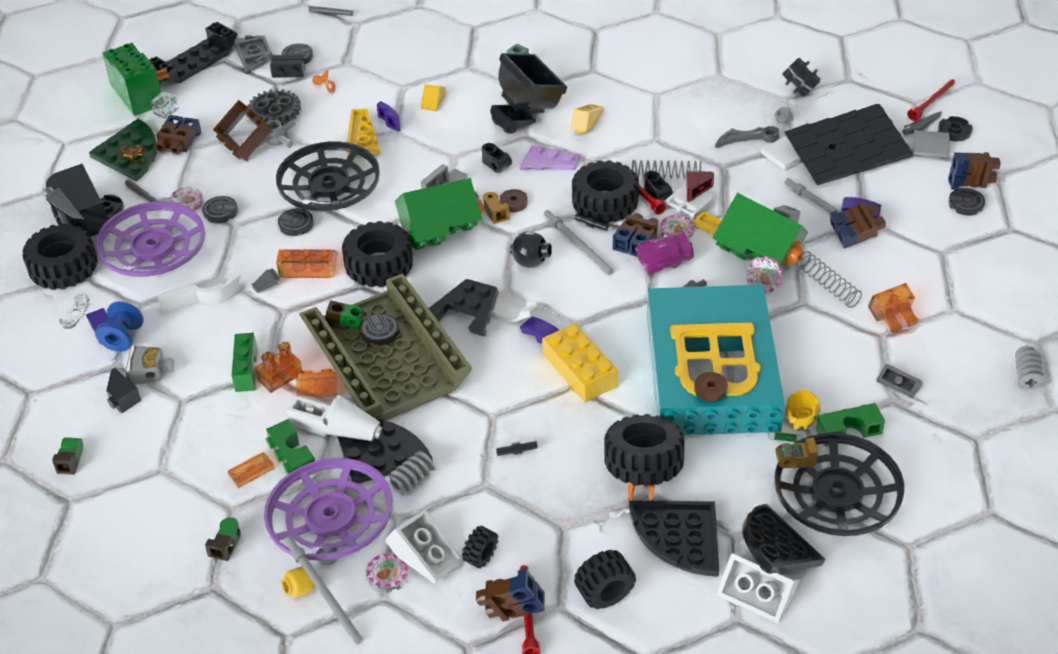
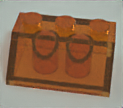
(306, 263)

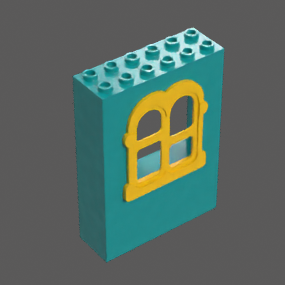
(699, 325)

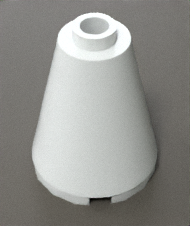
(350, 421)

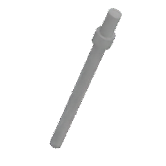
(801, 190)
(557, 222)
(299, 556)

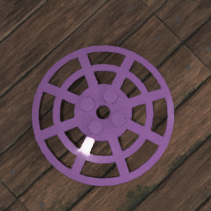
(141, 241)
(333, 502)

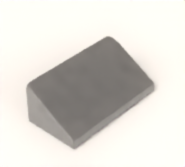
(899, 381)

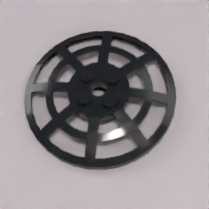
(337, 175)
(848, 481)

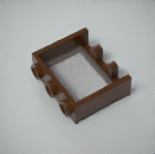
(241, 130)

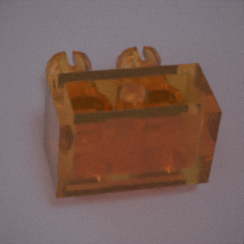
(892, 302)
(279, 368)

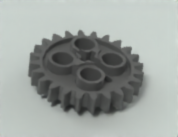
(275, 105)

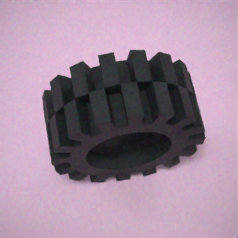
(480, 546)

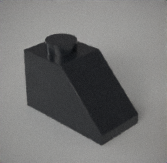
(121, 392)

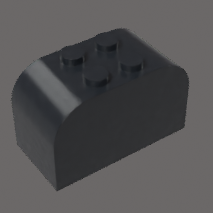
(83, 195)

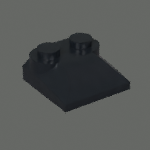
(509, 119)

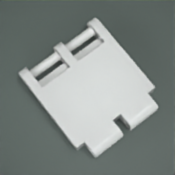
(695, 207)

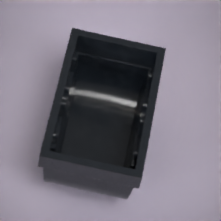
(528, 83)

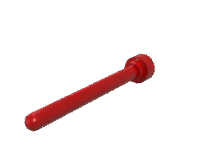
(916, 111)
(656, 205)
(530, 644)

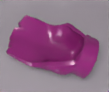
(664, 252)

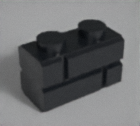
(287, 66)

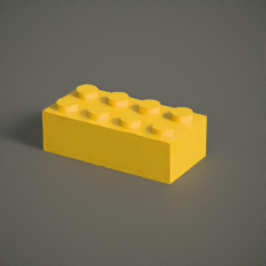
(580, 362)

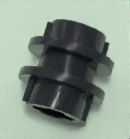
(801, 77)

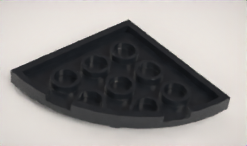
(385, 453)
(679, 533)
(776, 543)

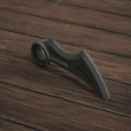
(734, 135)

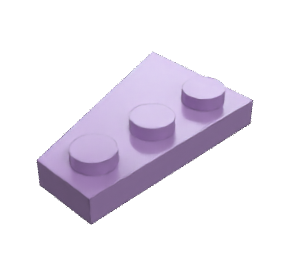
(542, 157)

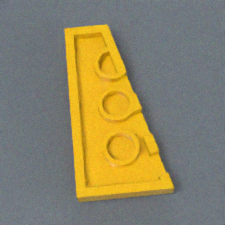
(361, 131)

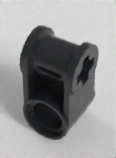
(495, 157)
(656, 185)

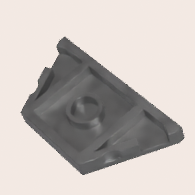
(252, 51)

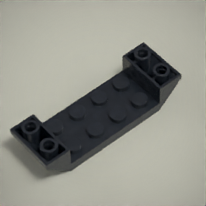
(197, 58)

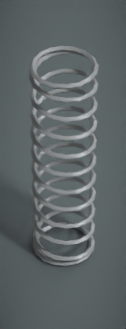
(668, 165)
(854, 292)

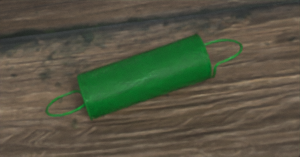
(785, 437)

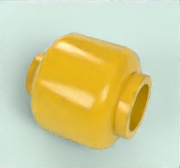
(297, 583)

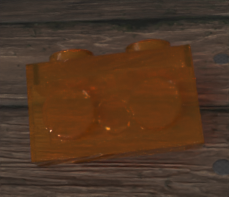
(317, 384)

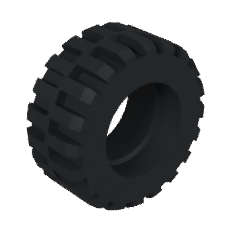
(605, 176)
(377, 238)
(43, 260)
(644, 450)

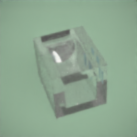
(164, 104)

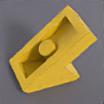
(432, 97)

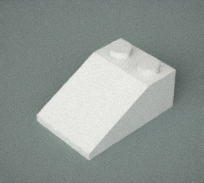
(424, 547)

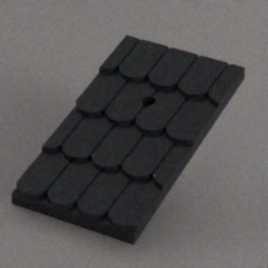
(848, 144)

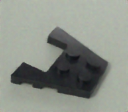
(471, 299)

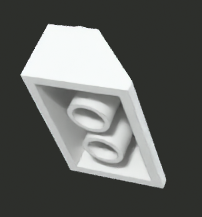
(756, 590)

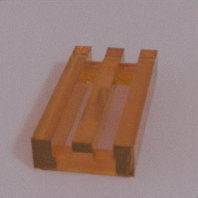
(252, 471)

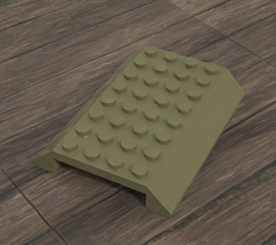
(395, 375)

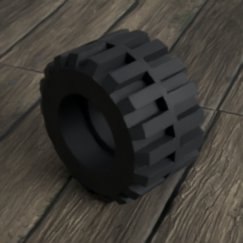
(604, 579)

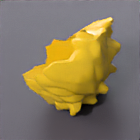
(802, 409)

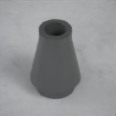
(266, 280)

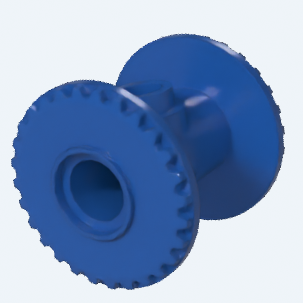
(114, 332)

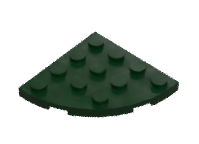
(133, 134)

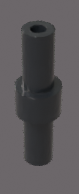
(591, 222)
(516, 448)

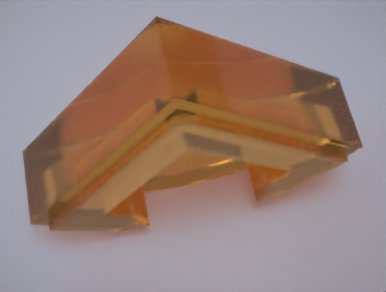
(131, 152)

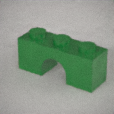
(243, 362)
(864, 418)
(283, 439)

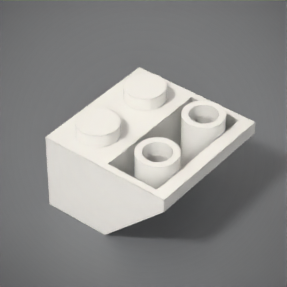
(308, 414)

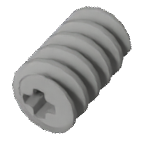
(1029, 367)
(410, 471)

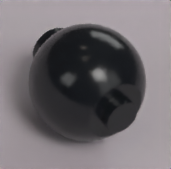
(530, 249)

